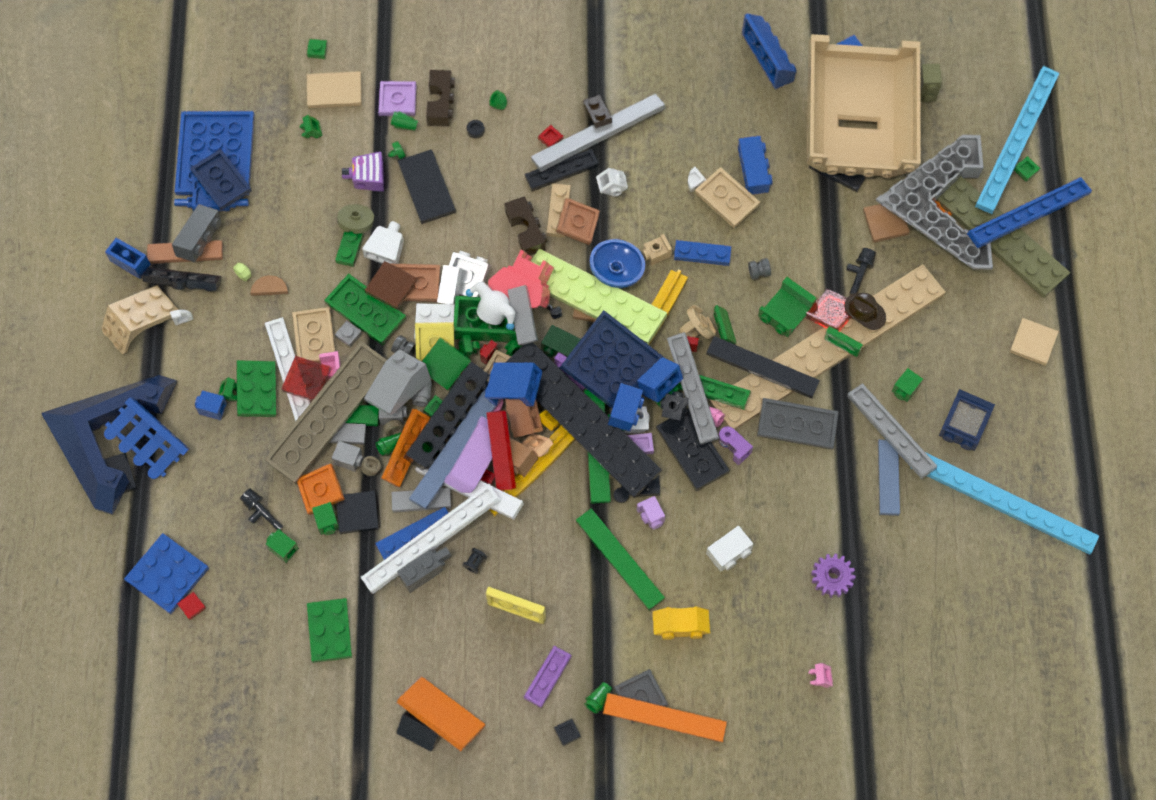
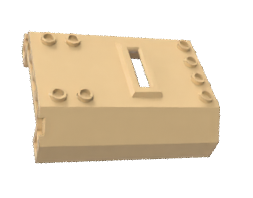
(868, 87)

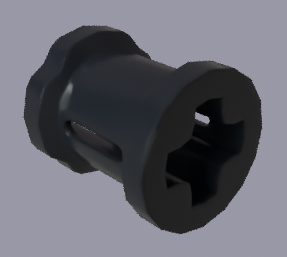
(469, 563)

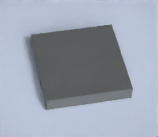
(642, 688)

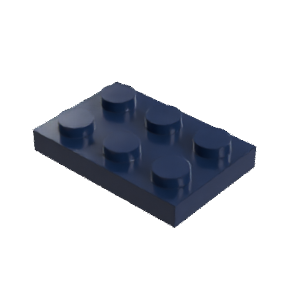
(220, 179)

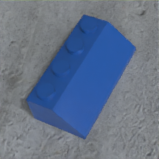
(768, 51)

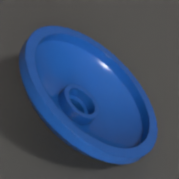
(618, 256)

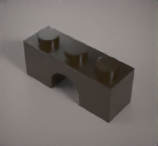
(439, 111)
(520, 213)

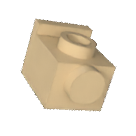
(656, 256)

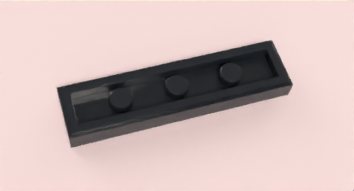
(565, 169)

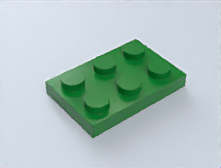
(256, 388)
(329, 630)

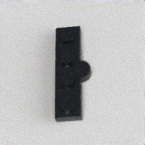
(181, 279)

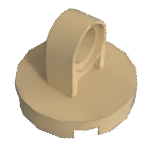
(698, 324)

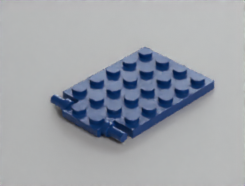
(203, 135)

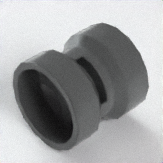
(758, 269)
(404, 345)

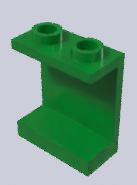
(787, 307)

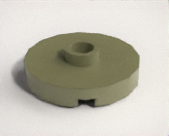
(355, 218)

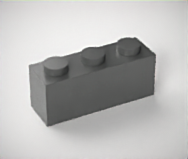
(196, 233)

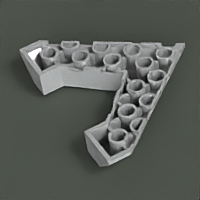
(916, 195)

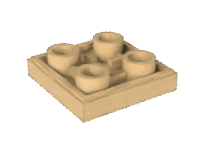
(1034, 341)

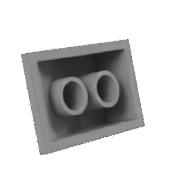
(397, 382)

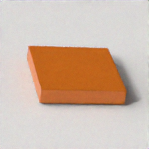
(320, 488)

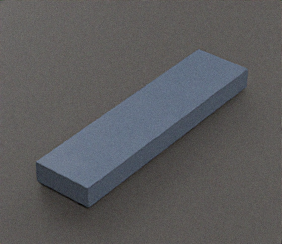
(888, 479)

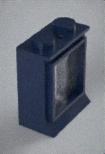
(966, 420)

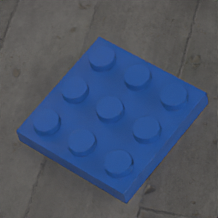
(166, 573)

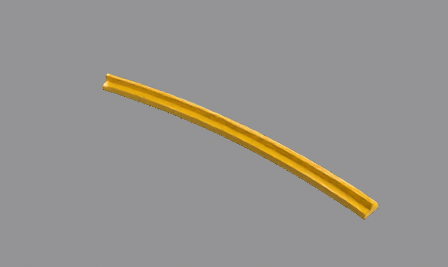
(561, 438)

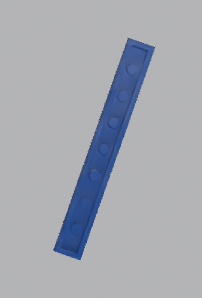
(1029, 212)

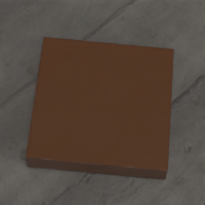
(390, 285)

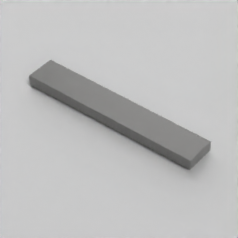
(693, 388)
(892, 431)

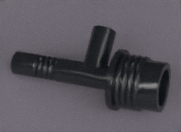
(865, 260)
(252, 500)

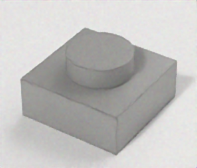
(348, 334)

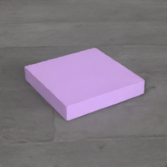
(397, 97)

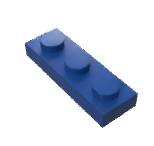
(702, 253)

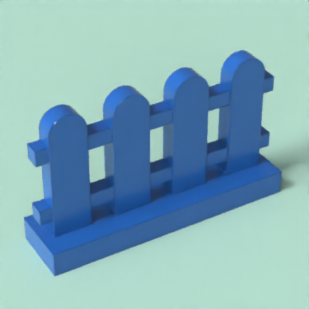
(141, 428)

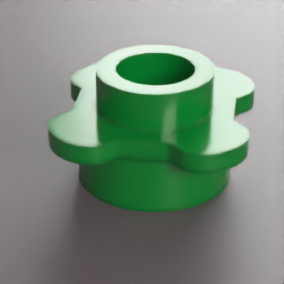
(512, 347)

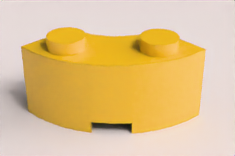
(681, 622)

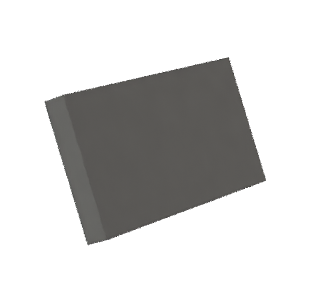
(797, 423)

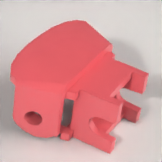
(525, 273)

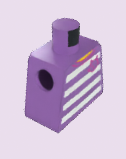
(366, 172)

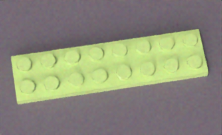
(592, 297)

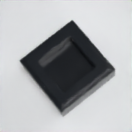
(567, 732)

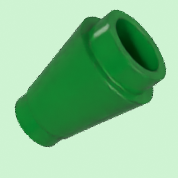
(403, 121)
(387, 444)
(596, 700)

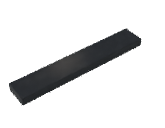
(763, 367)

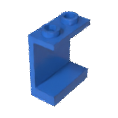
(513, 382)

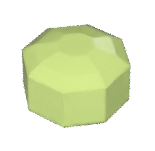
(242, 271)

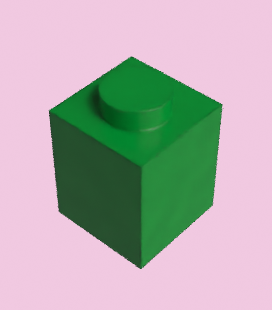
(907, 385)
(325, 519)
(281, 545)

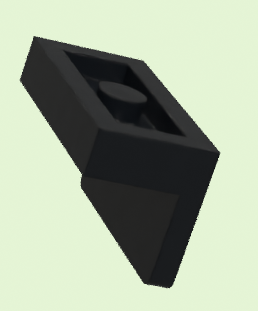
(416, 731)

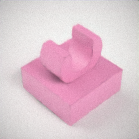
(823, 675)

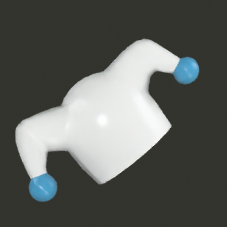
(493, 305)

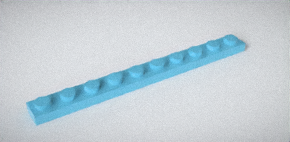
(1017, 140)
(1013, 506)

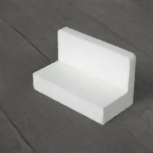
(450, 284)

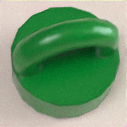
(498, 100)
(398, 150)

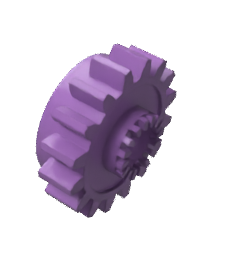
(825, 582)

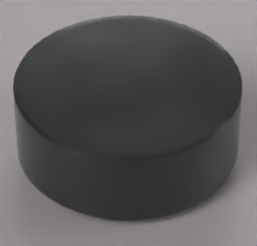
(475, 129)

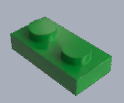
(349, 248)

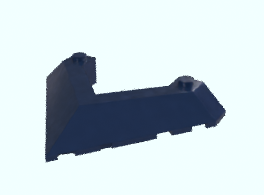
(74, 432)

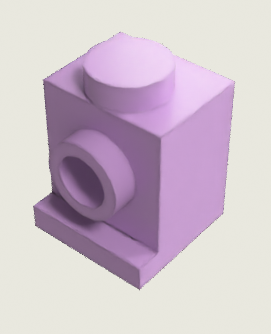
(651, 512)

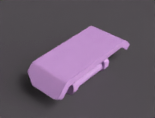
(472, 460)

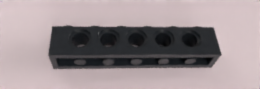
(415, 453)

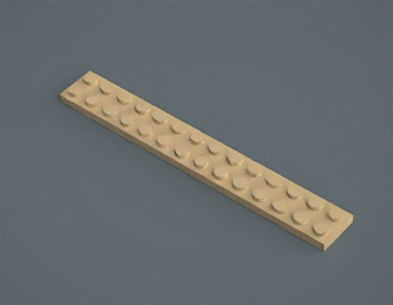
(816, 355)

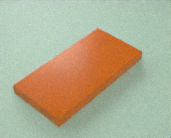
(441, 713)

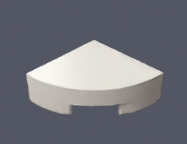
(695, 179)
(181, 316)

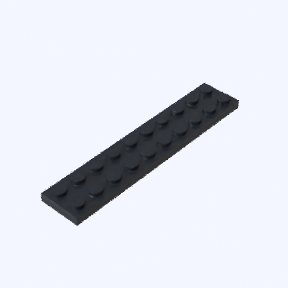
(589, 424)

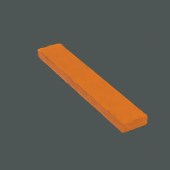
(664, 717)

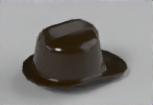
(865, 310)

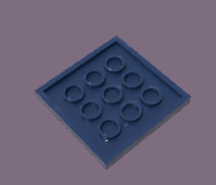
(609, 357)

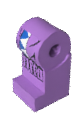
(735, 443)

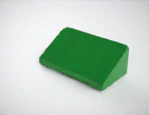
(723, 324)

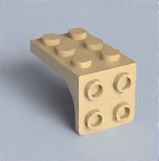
(135, 314)

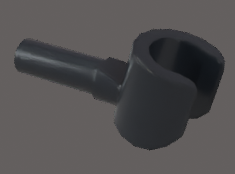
(555, 312)

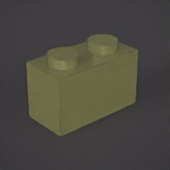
(930, 82)

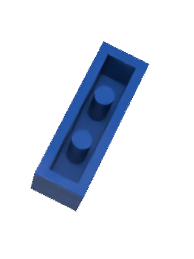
(754, 165)

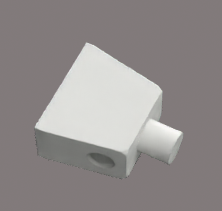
(384, 244)

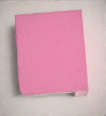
(331, 359)

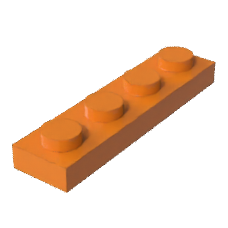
(397, 465)

